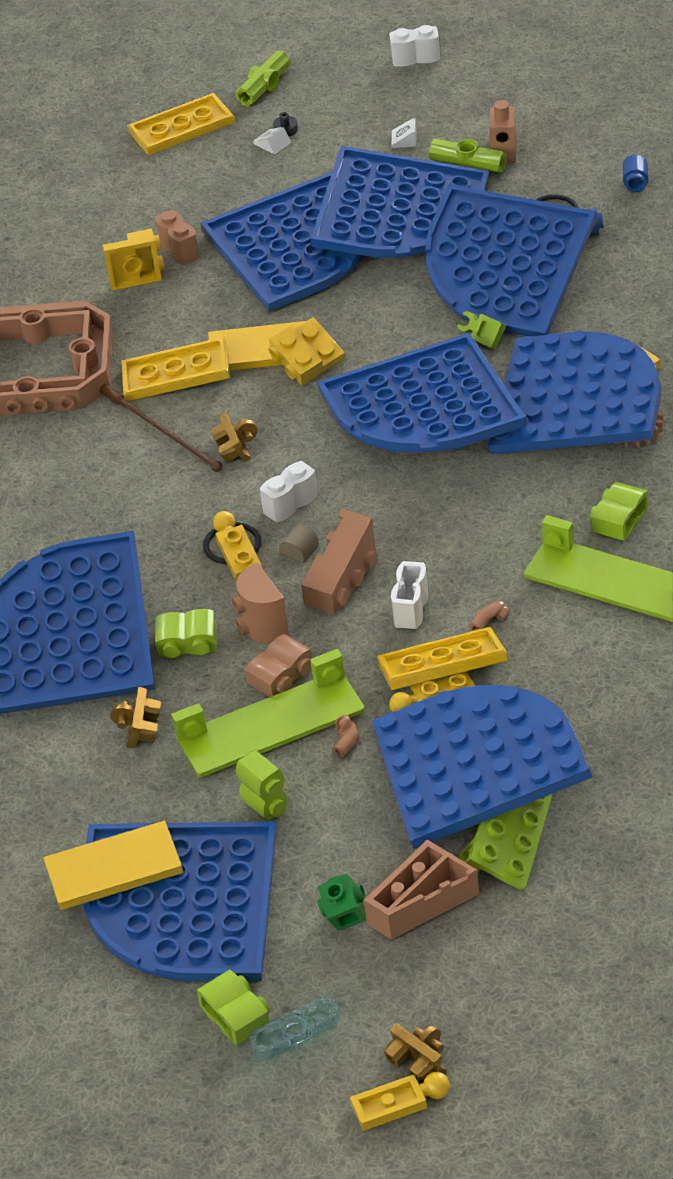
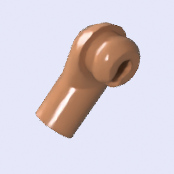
(485, 614)
(348, 736)

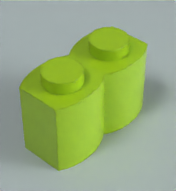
(619, 511)
(186, 633)
(261, 785)
(233, 1006)

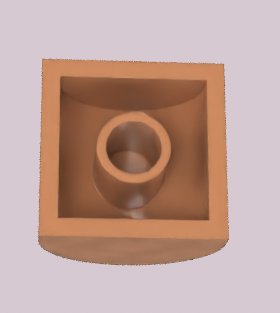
(260, 606)

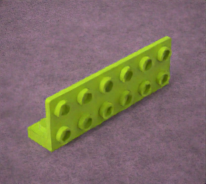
(599, 573)
(269, 722)
(508, 843)

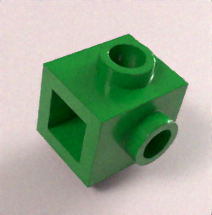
(342, 901)

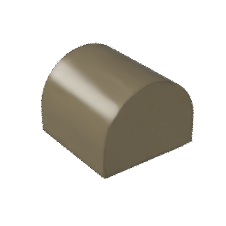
(299, 543)

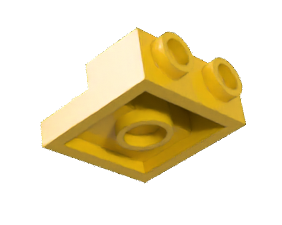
(134, 260)
(305, 351)

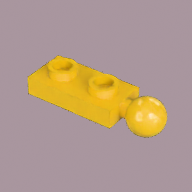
(234, 543)
(428, 689)
(397, 1099)

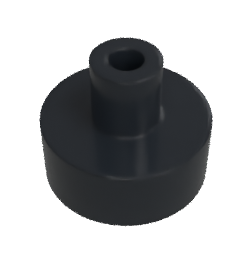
(288, 122)

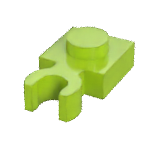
(483, 329)

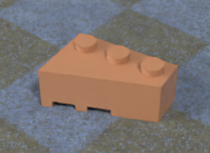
(342, 565)
(420, 890)

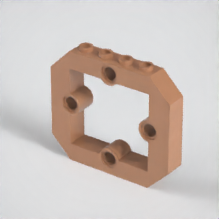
(89, 356)

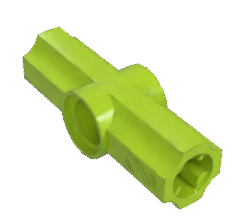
(263, 78)
(467, 154)

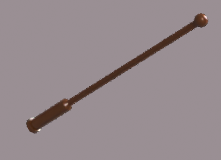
(117, 398)

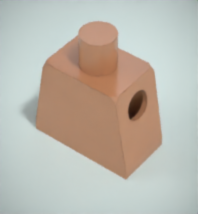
(503, 124)

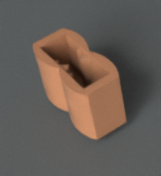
(177, 237)
(278, 666)

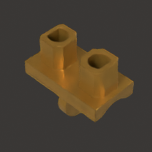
(232, 437)
(143, 707)
(421, 1046)

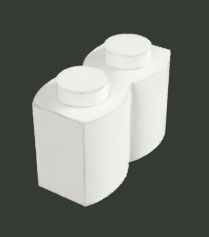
(414, 45)
(288, 491)
(409, 595)

